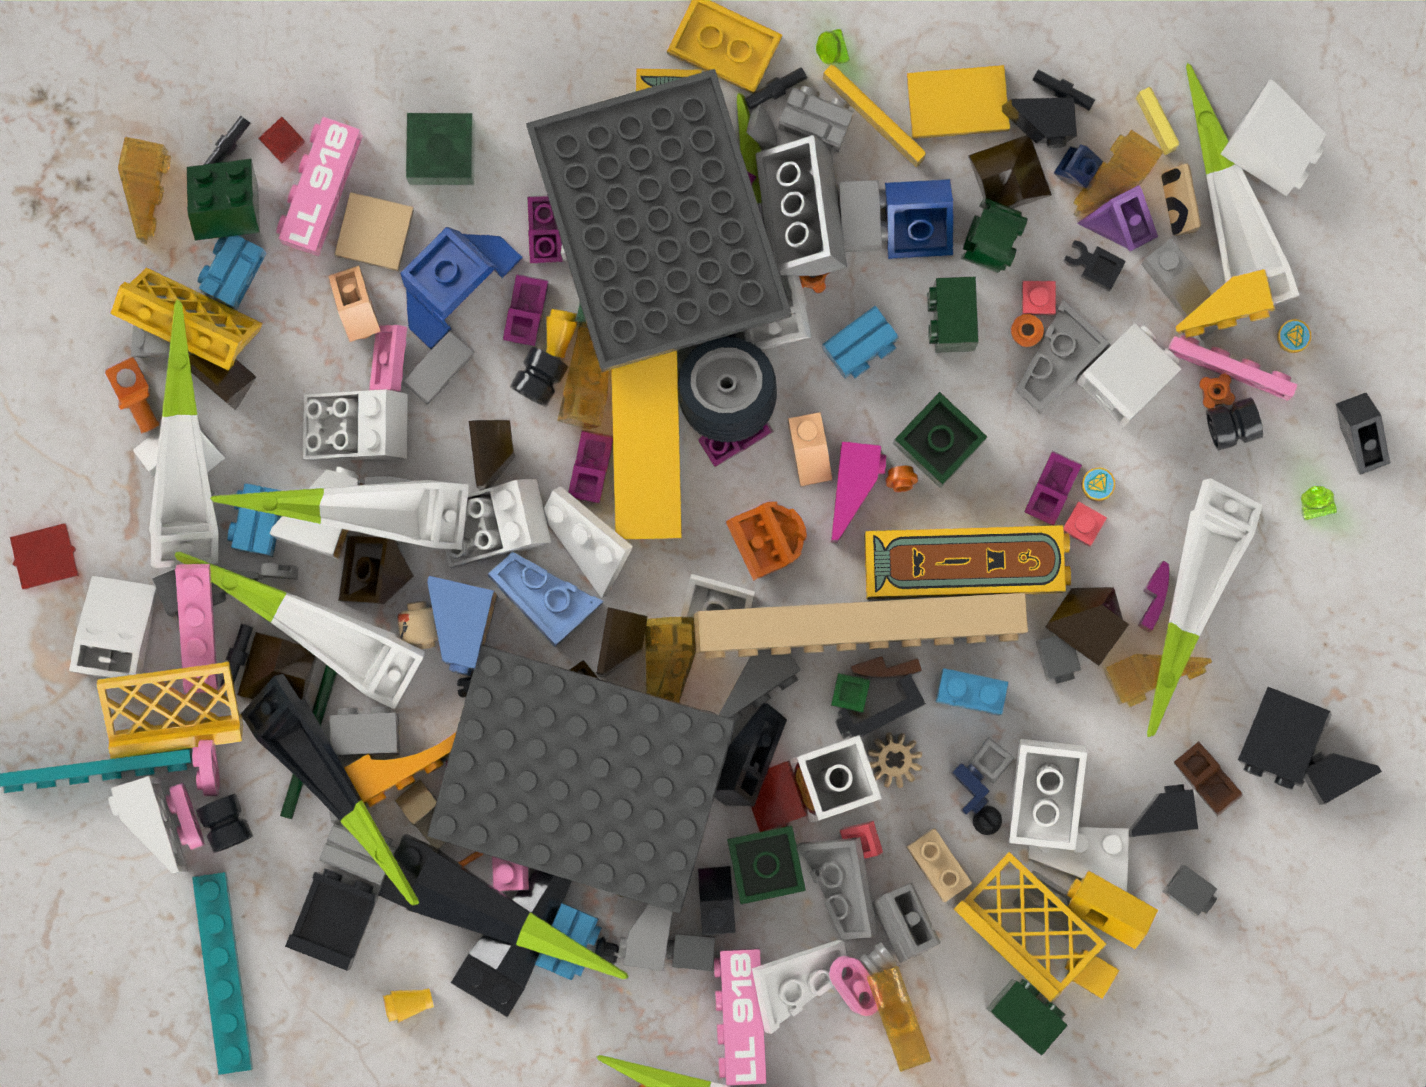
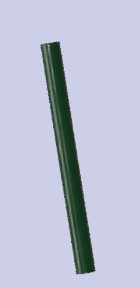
(319, 711)

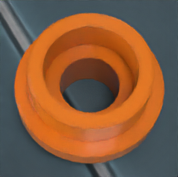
(1019, 337)
(901, 478)

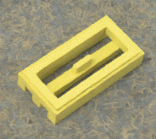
(1157, 120)

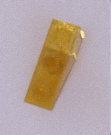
(1126, 169)
(141, 174)
(585, 386)
(669, 655)
(1140, 673)
(898, 1019)

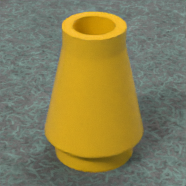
(560, 329)
(406, 1003)

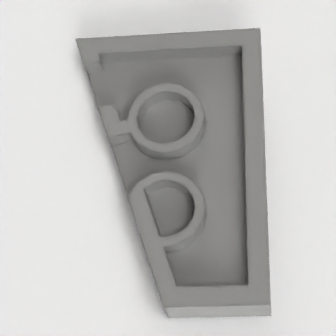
(1062, 357)
(843, 879)

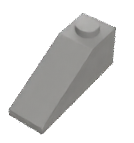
(1178, 280)
(647, 939)

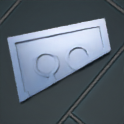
(545, 600)

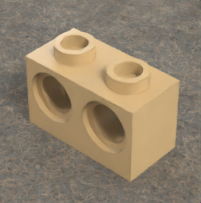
(939, 865)

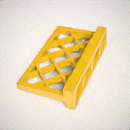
(140, 306)
(181, 733)
(1013, 951)

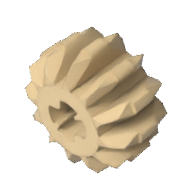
(894, 748)

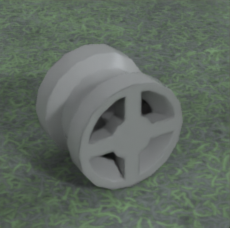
(879, 959)

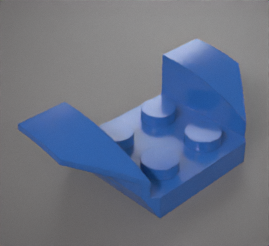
(447, 275)

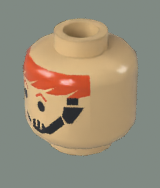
(418, 625)

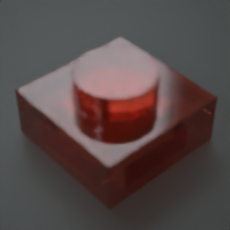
(281, 140)

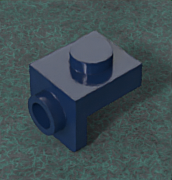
(1078, 166)
(970, 779)

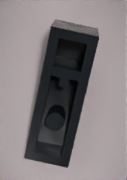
(750, 758)

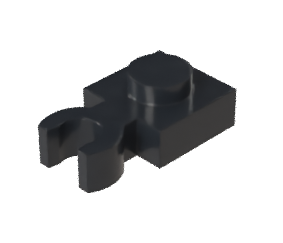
(1100, 267)

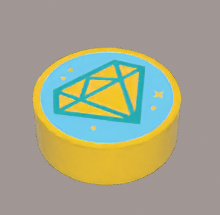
(1294, 336)
(1098, 484)

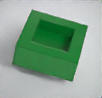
(850, 692)

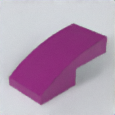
(525, 310)
(591, 466)
(1053, 488)
(1157, 588)

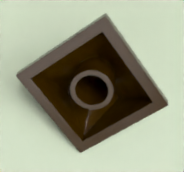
(1010, 173)
(228, 384)
(490, 450)
(372, 570)
(1089, 621)
(621, 639)
(274, 657)

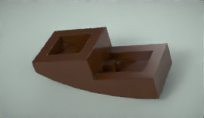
(877, 669)
(1208, 778)

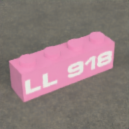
(320, 186)
(742, 1019)

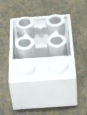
(355, 425)
(501, 522)
(113, 628)

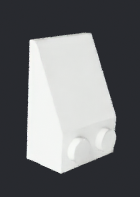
(1047, 794)
(147, 815)

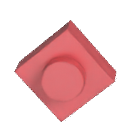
(1039, 297)
(1084, 524)
(869, 837)

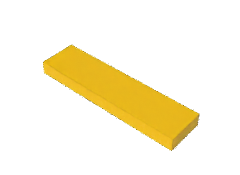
(874, 115)

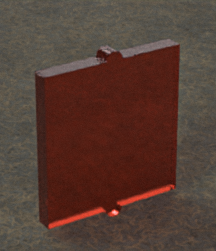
(44, 556)
(779, 799)

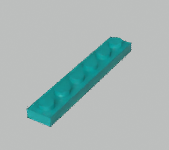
(109, 769)
(222, 973)

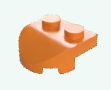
(768, 537)

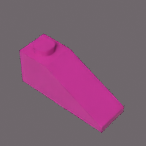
(856, 477)

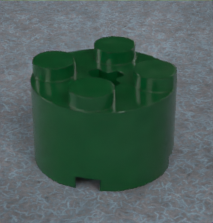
(993, 235)

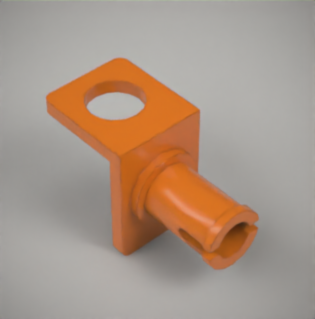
(134, 396)

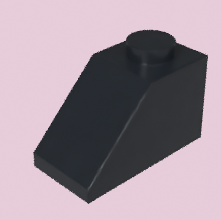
(1044, 119)
(1363, 432)
(1336, 774)
(1167, 813)
(716, 900)

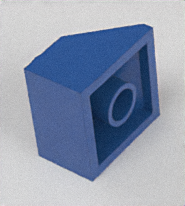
(919, 218)

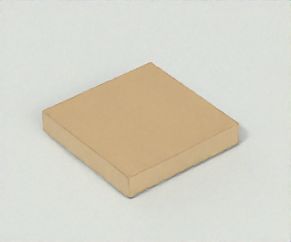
(374, 231)

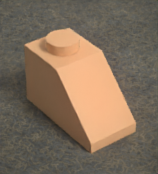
(354, 304)
(810, 449)

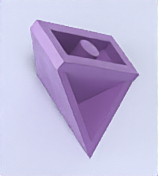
(1123, 220)

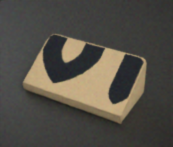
(1181, 200)

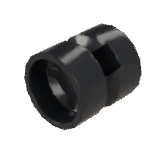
(539, 376)
(1237, 423)
(224, 823)

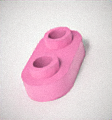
(208, 774)
(180, 803)
(853, 985)

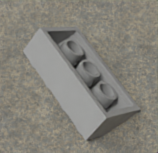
(801, 207)

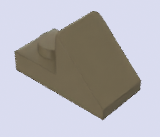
(419, 806)

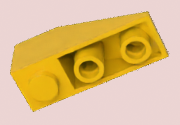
(1238, 298)

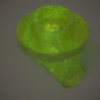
(832, 47)
(1317, 502)

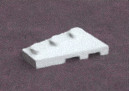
(588, 540)
(1097, 850)
(794, 981)

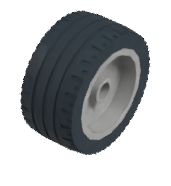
(727, 389)

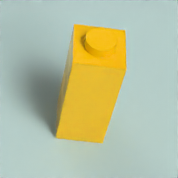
(1111, 909)

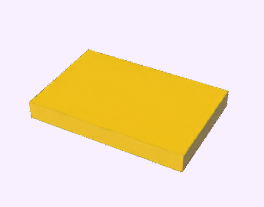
(725, 42)
(957, 102)

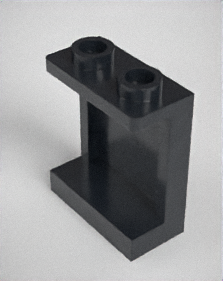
(911, 702)
(1283, 738)
(333, 919)

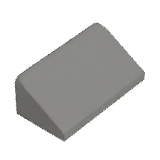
(1035, 899)

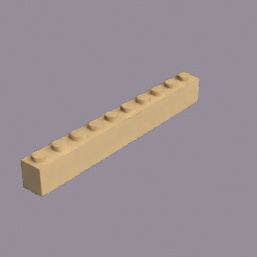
(860, 623)

